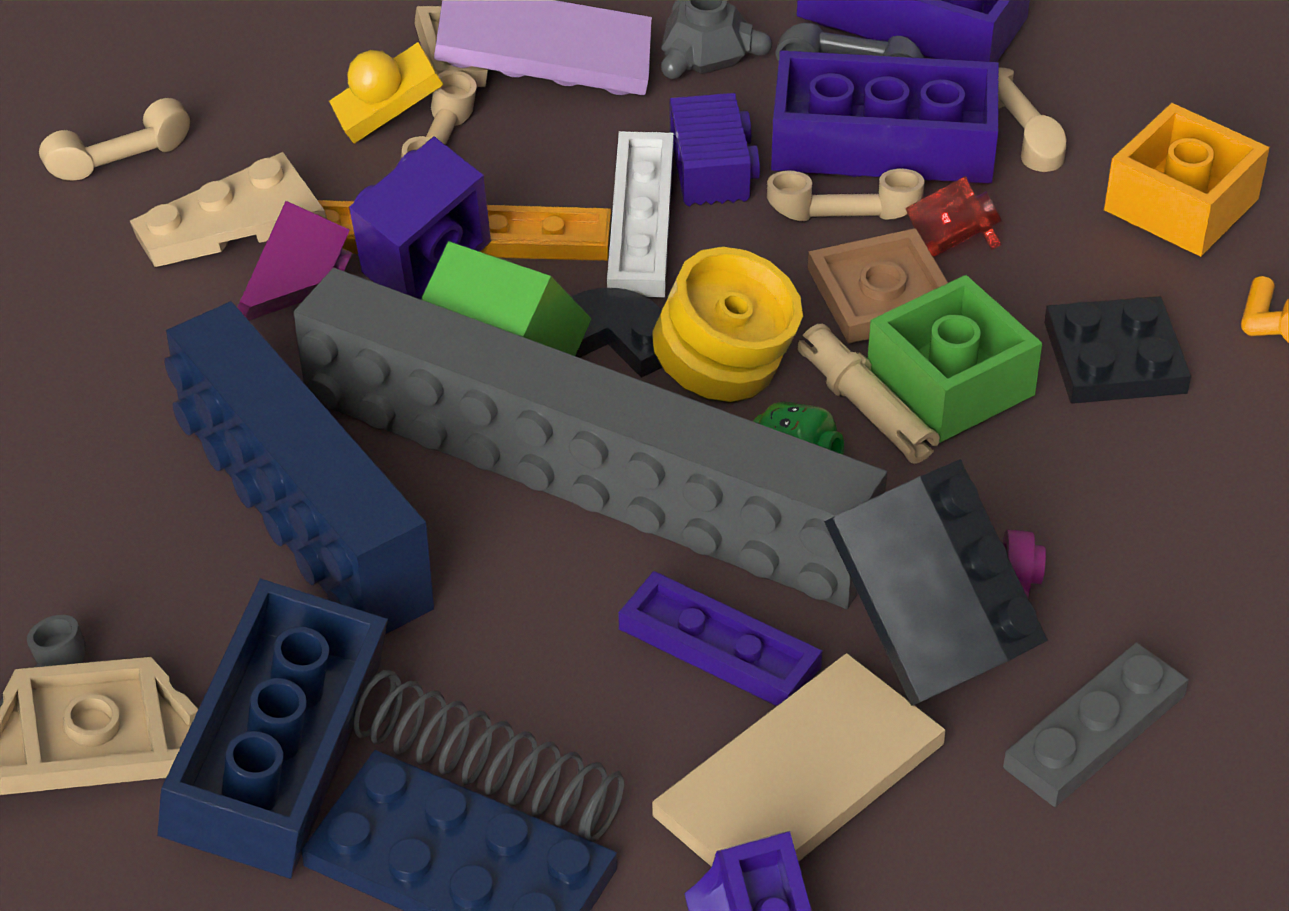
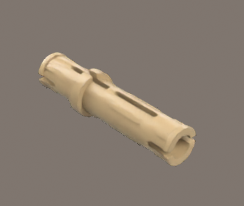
(852, 377)

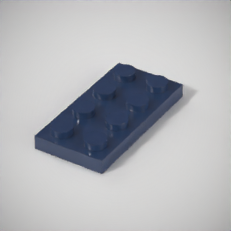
(451, 849)

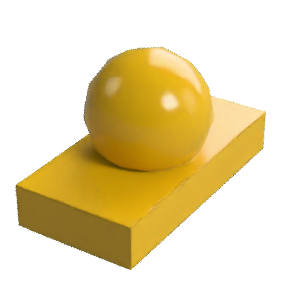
(383, 89)

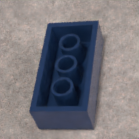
(271, 729)

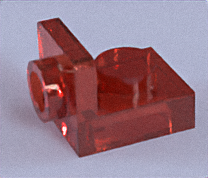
(954, 216)

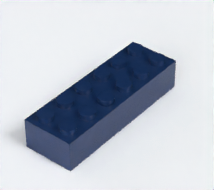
(299, 468)

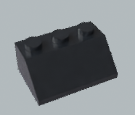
(936, 581)

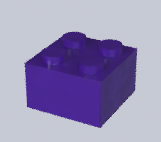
(413, 215)

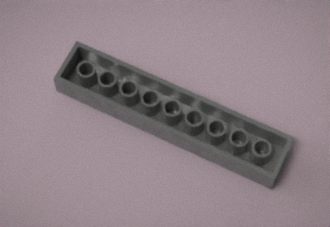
(583, 432)

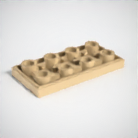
(802, 765)

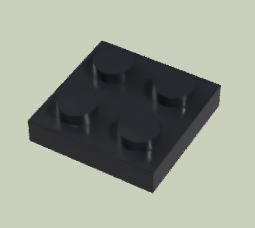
(1116, 349)

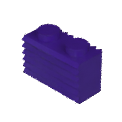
(713, 148)

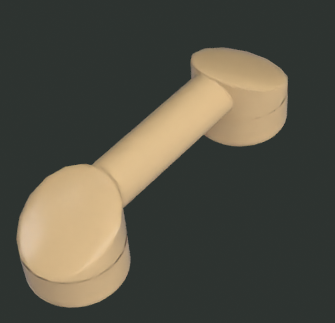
(450, 107)
(1043, 136)
(70, 160)
(792, 196)

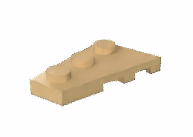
(223, 212)

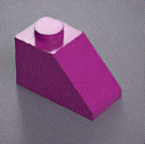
(294, 261)

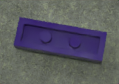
(719, 639)

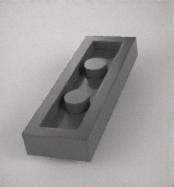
(1095, 724)

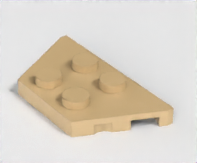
(90, 725)

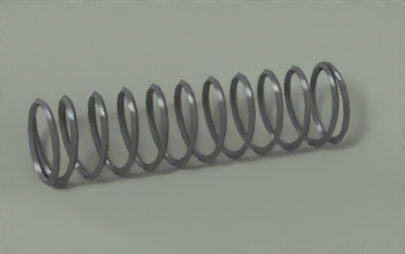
(588, 818)

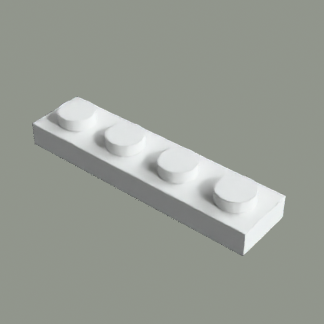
(641, 213)

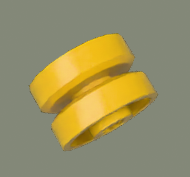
(727, 324)

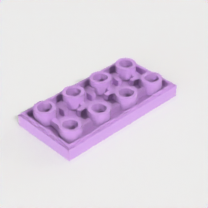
(548, 42)

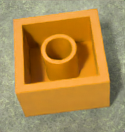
(1186, 179)

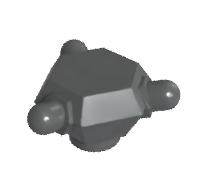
(708, 37)

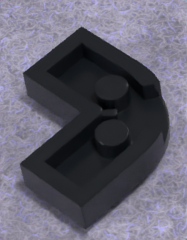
(624, 323)

